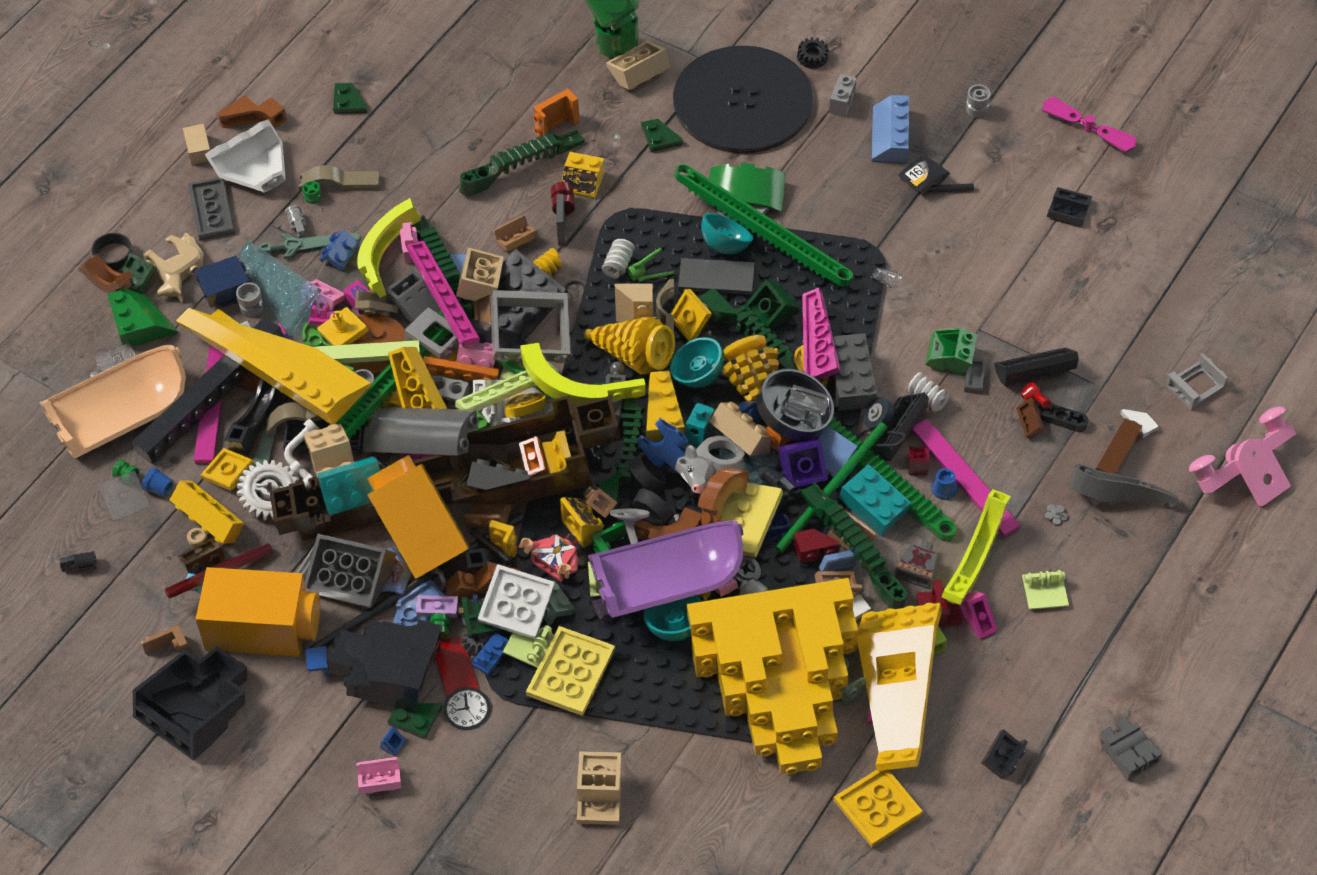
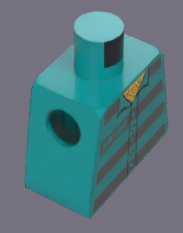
(699, 420)

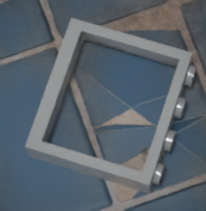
(530, 299)

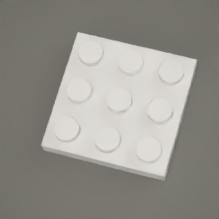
(516, 601)

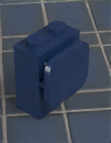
(221, 280)

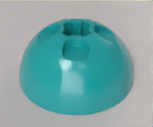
(724, 234)
(697, 363)
(670, 619)

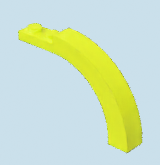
(380, 238)
(558, 386)
(978, 549)

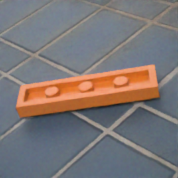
(459, 370)

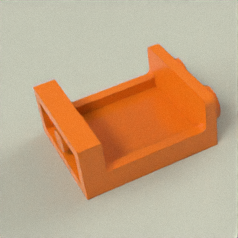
(555, 111)

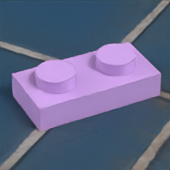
(430, 605)

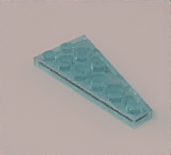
(282, 287)

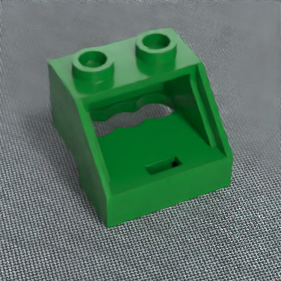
(942, 356)

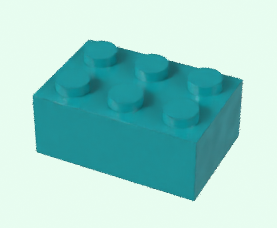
(347, 485)
(874, 500)

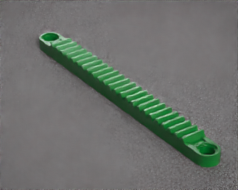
(763, 225)
(383, 387)
(920, 507)

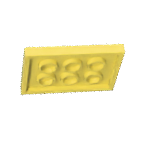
(754, 511)
(570, 670)

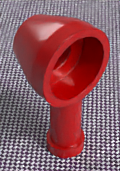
(1033, 392)

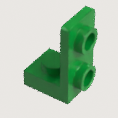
(601, 539)

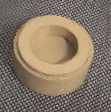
(196, 536)

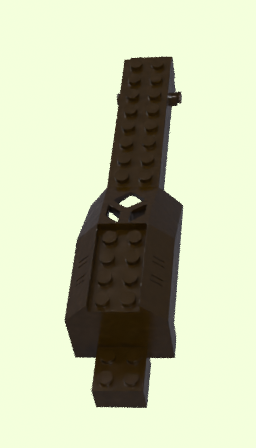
(584, 425)

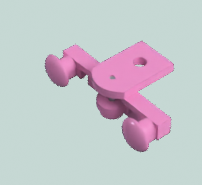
(1252, 460)

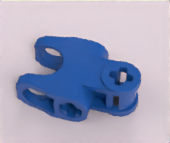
(666, 450)

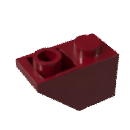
(814, 545)

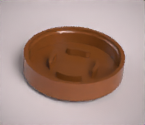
(381, 330)

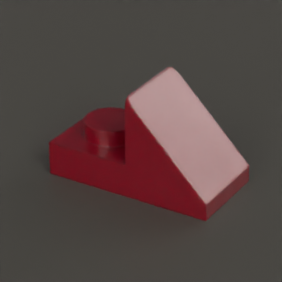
(918, 461)

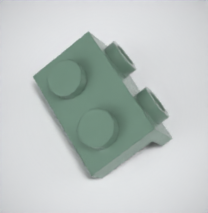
(557, 606)

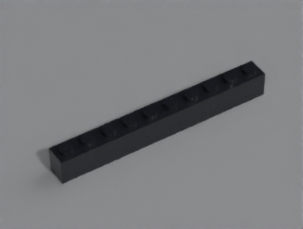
(194, 402)

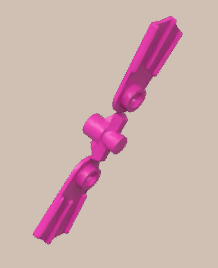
(1115, 137)

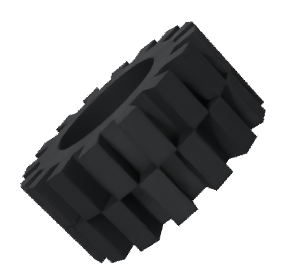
(811, 60)

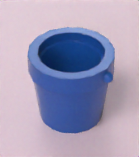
(157, 482)
(945, 484)

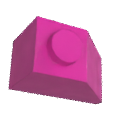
(978, 614)

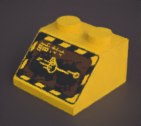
(584, 174)
(580, 520)

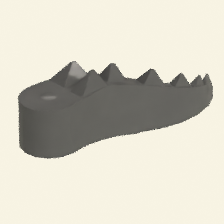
(1112, 488)

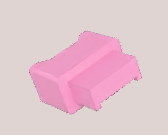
(408, 235)

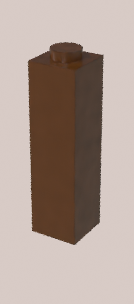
(1120, 447)

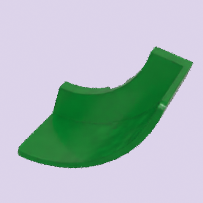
(751, 184)

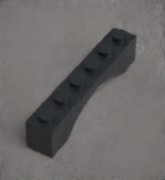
(246, 429)

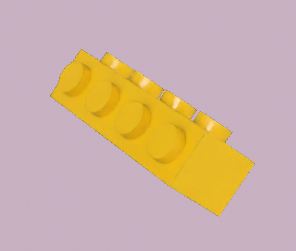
(207, 512)

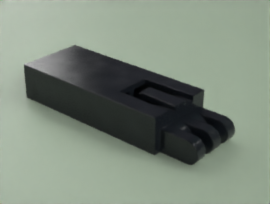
(507, 338)

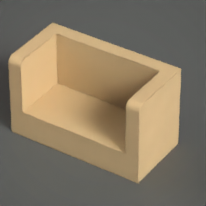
(196, 143)

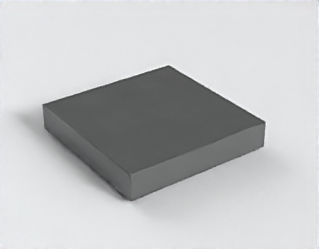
(560, 219)

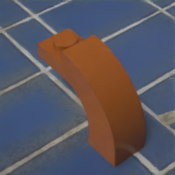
(103, 276)
(717, 491)
(687, 520)

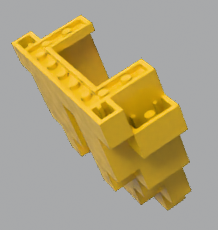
(780, 664)

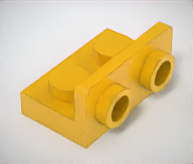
(556, 452)
(503, 537)

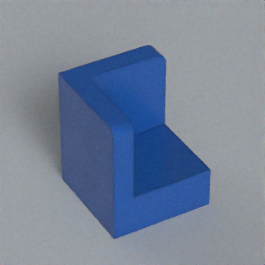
(317, 659)

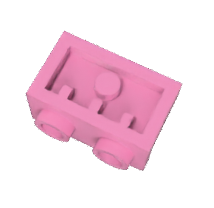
(328, 296)

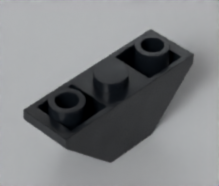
(469, 561)

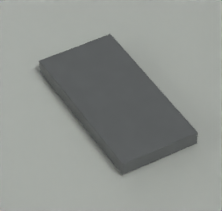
(211, 208)
(723, 276)

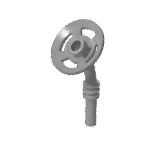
(630, 517)

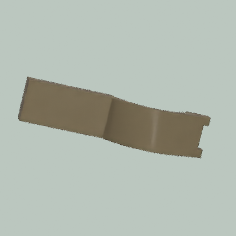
(345, 179)
(664, 295)
(286, 412)

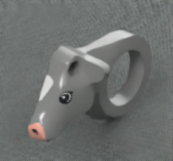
(700, 465)

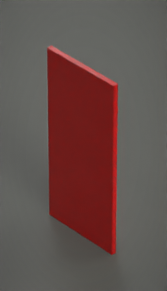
(455, 666)

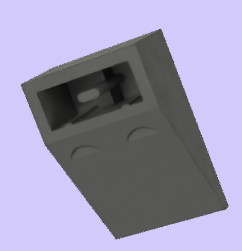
(411, 296)
(489, 477)

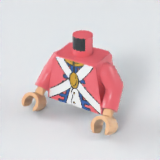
(554, 555)

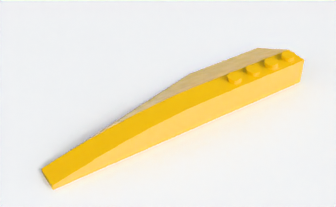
(289, 366)

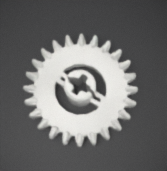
(250, 486)

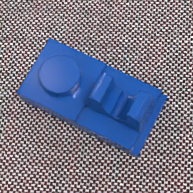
(490, 654)

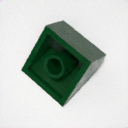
(771, 304)

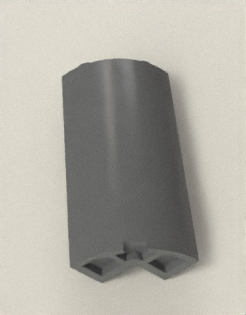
(419, 430)

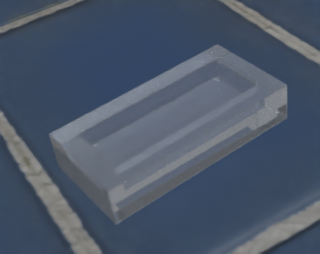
(808, 400)

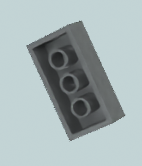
(855, 383)

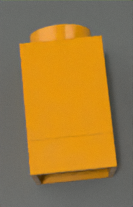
(415, 516)
(257, 612)

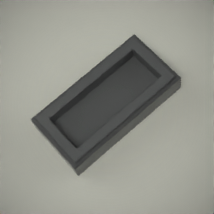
(975, 377)

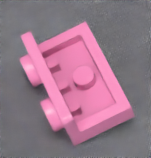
(476, 354)
(378, 775)

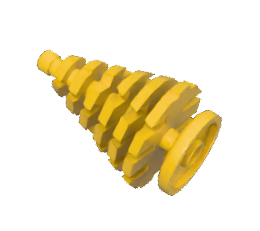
(639, 343)
(750, 364)

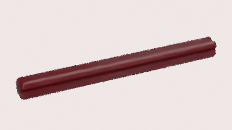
(234, 563)

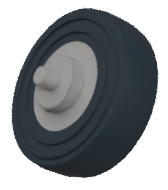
(878, 411)

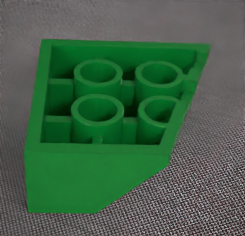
(138, 318)

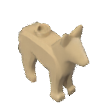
(178, 267)

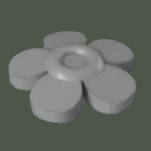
(1055, 514)

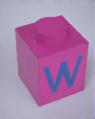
(350, 293)

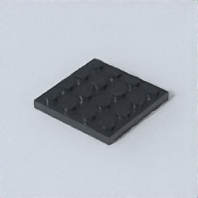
(522, 274)

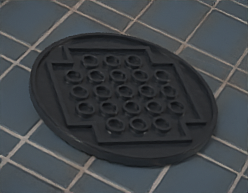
(742, 99)

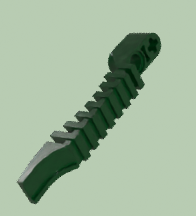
(483, 176)
(442, 257)
(725, 313)
(632, 423)
(893, 593)

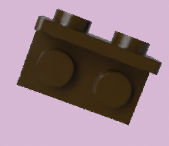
(202, 556)

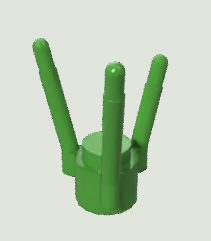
(637, 270)

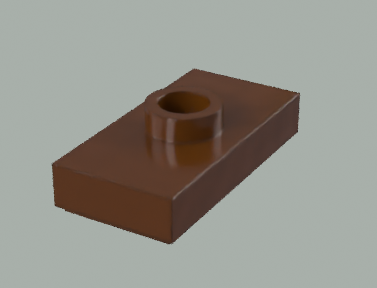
(1030, 418)

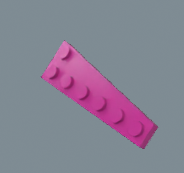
(818, 341)

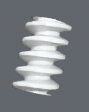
(618, 258)
(936, 399)

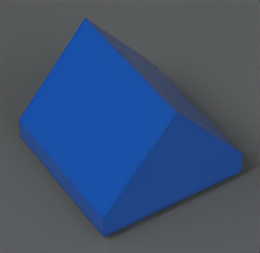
(392, 741)

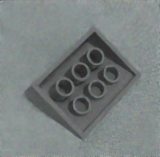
(348, 570)

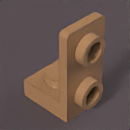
(598, 500)
(170, 635)

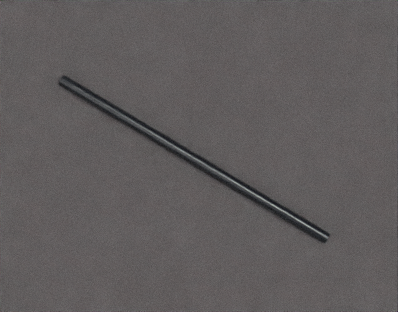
(393, 598)

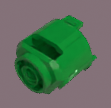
(613, 12)
(618, 41)

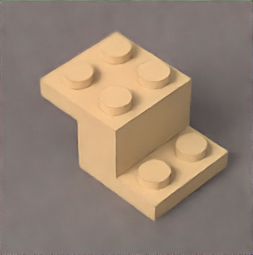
(329, 448)
(599, 788)

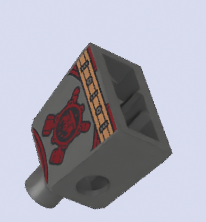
(917, 565)

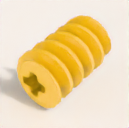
(549, 262)

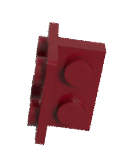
(950, 612)

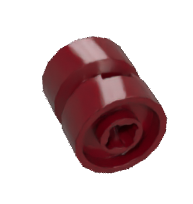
(567, 190)

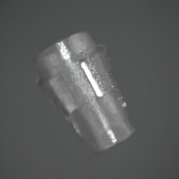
(888, 277)

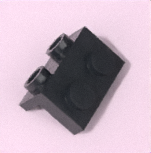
(1004, 754)

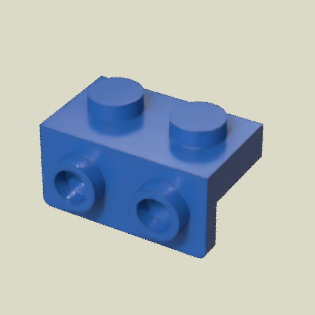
(339, 249)

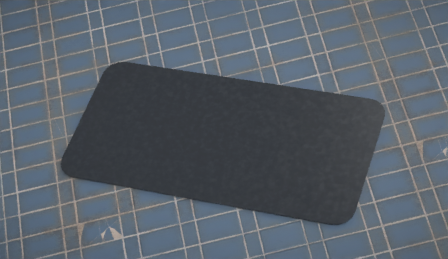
(647, 676)

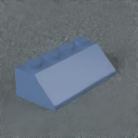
(891, 129)

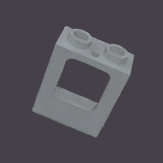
(421, 324)
(1178, 386)

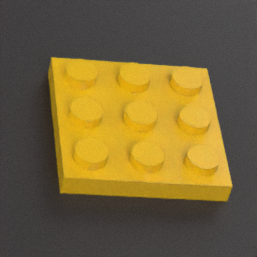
(878, 806)

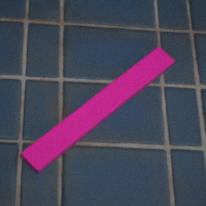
(443, 294)
(209, 423)
(965, 477)

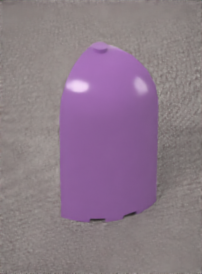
(668, 567)

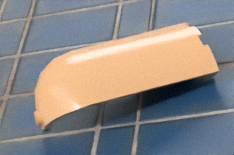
(116, 399)

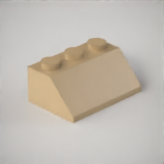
(639, 64)
(479, 274)
(633, 301)
(742, 429)

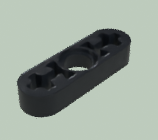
(1065, 423)

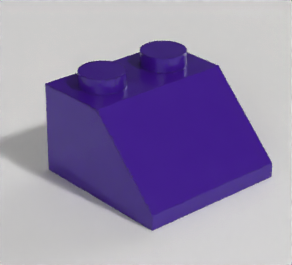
(803, 462)

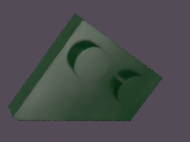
(347, 99)
(659, 135)
(141, 271)
(471, 612)
(416, 723)

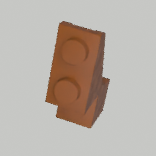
(245, 111)
(467, 584)

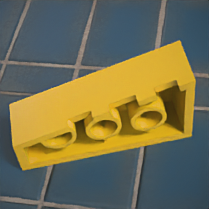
(414, 380)
(662, 404)

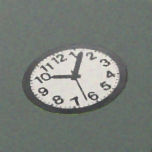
(466, 708)

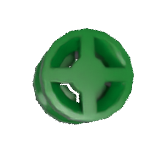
(311, 192)

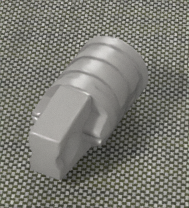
(296, 220)

